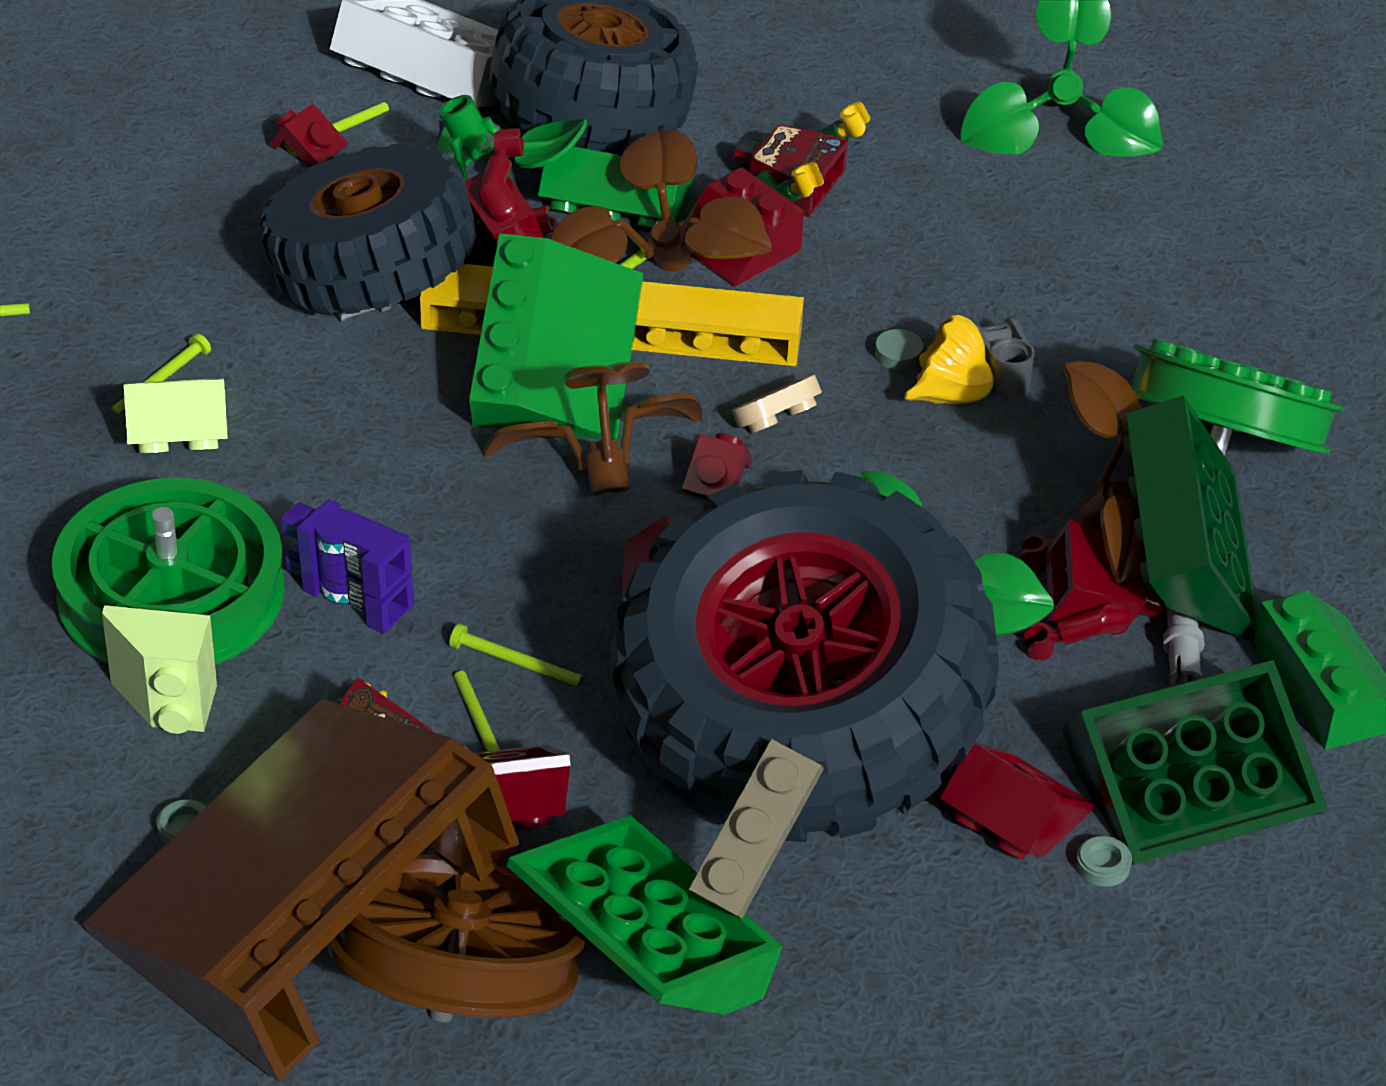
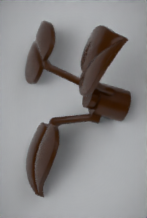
(661, 158)
(1101, 403)
(605, 462)

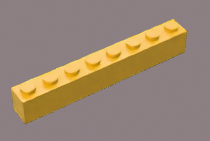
(668, 319)

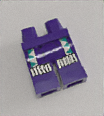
(351, 561)

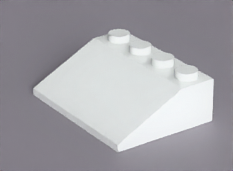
(418, 45)

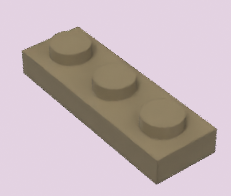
(756, 828)

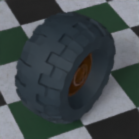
(598, 61)

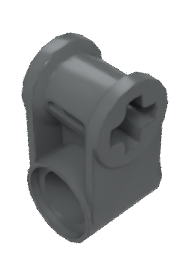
(1008, 357)

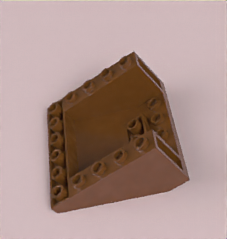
(291, 862)

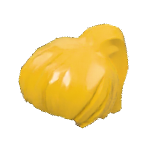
(953, 366)

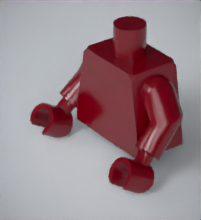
(497, 200)
(1082, 590)

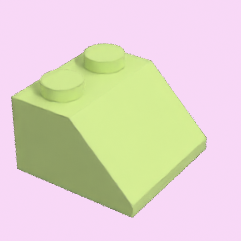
(175, 413)
(162, 665)

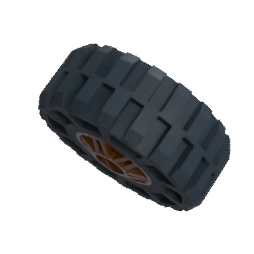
(368, 228)

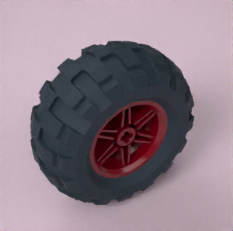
(813, 626)

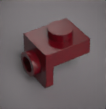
(309, 136)
(716, 464)

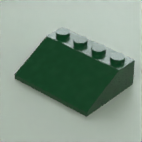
(1190, 518)
(1196, 762)

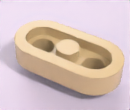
(761, 411)

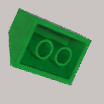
(595, 179)
(1324, 668)

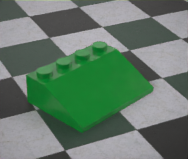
(543, 318)
(638, 910)

